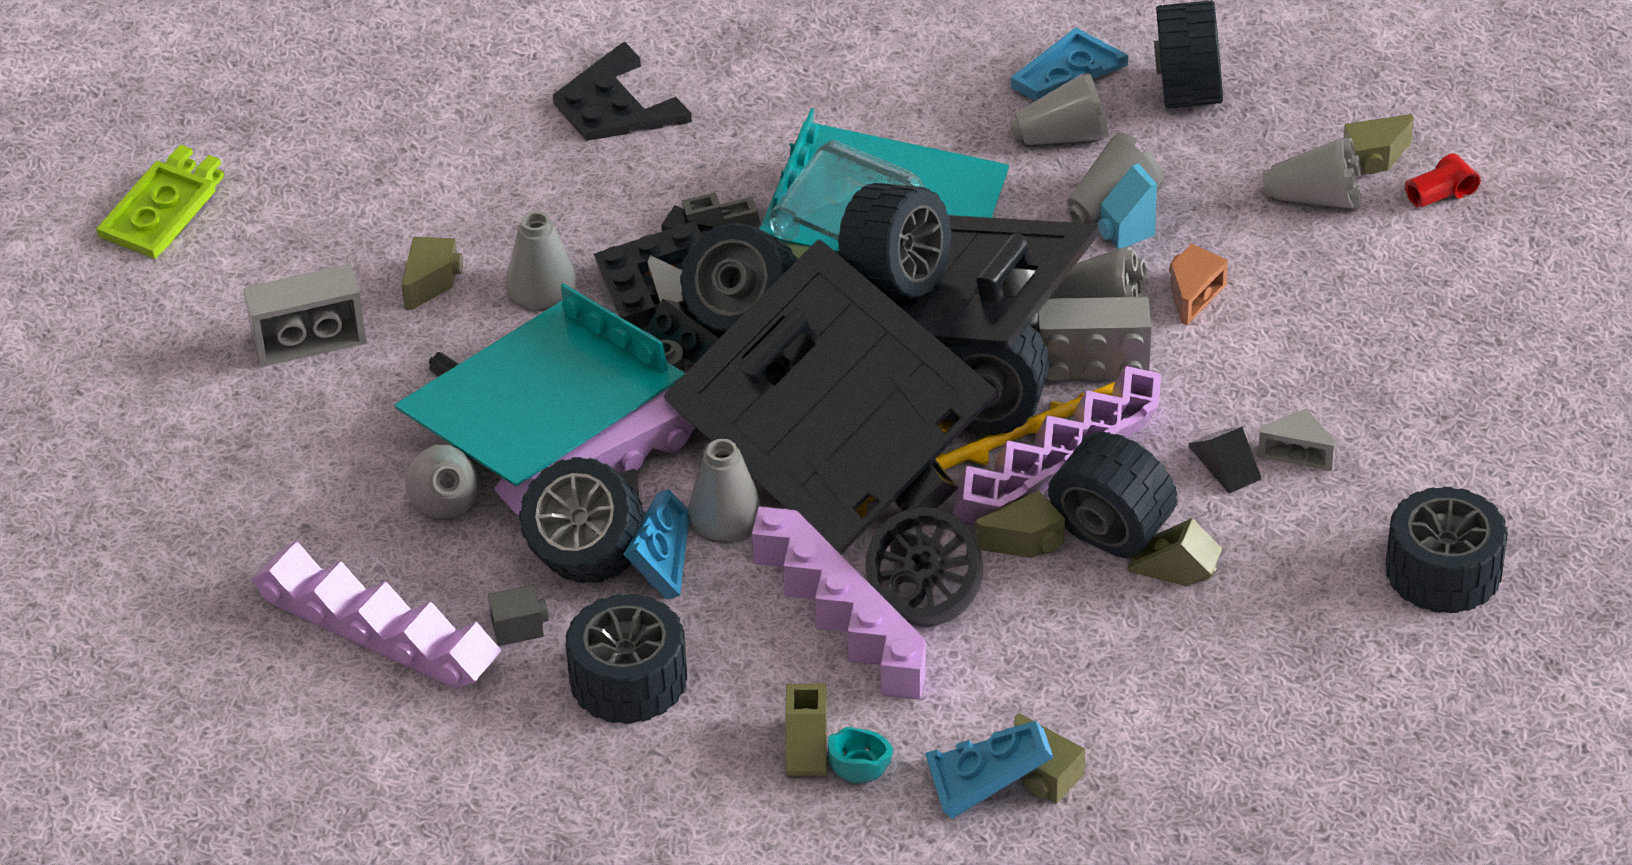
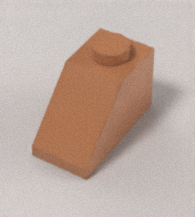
(1196, 280)

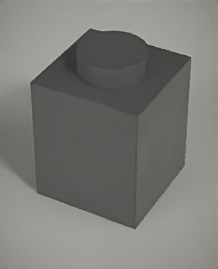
(517, 615)

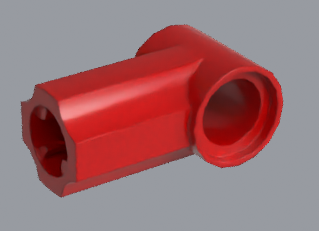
(1449, 177)

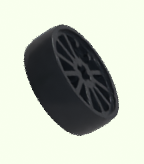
(925, 579)

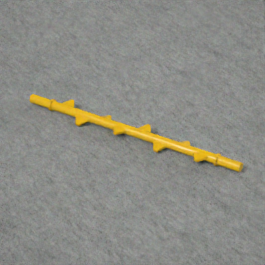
(979, 450)

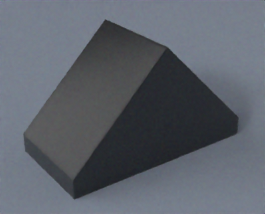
(1228, 458)

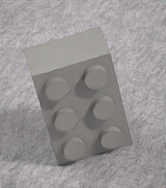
(305, 315)
(1095, 337)

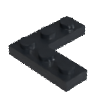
(624, 264)

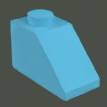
(1129, 209)

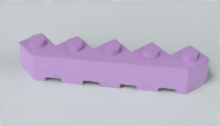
(621, 444)
(1029, 468)
(841, 599)
(375, 617)

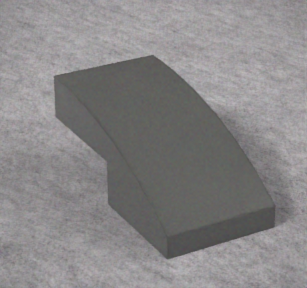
(709, 212)

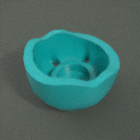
(859, 764)

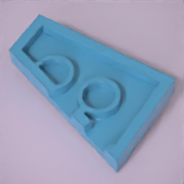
(1064, 61)
(661, 544)
(983, 768)

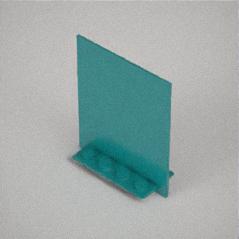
(963, 182)
(544, 388)

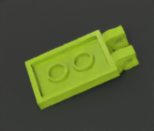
(162, 203)

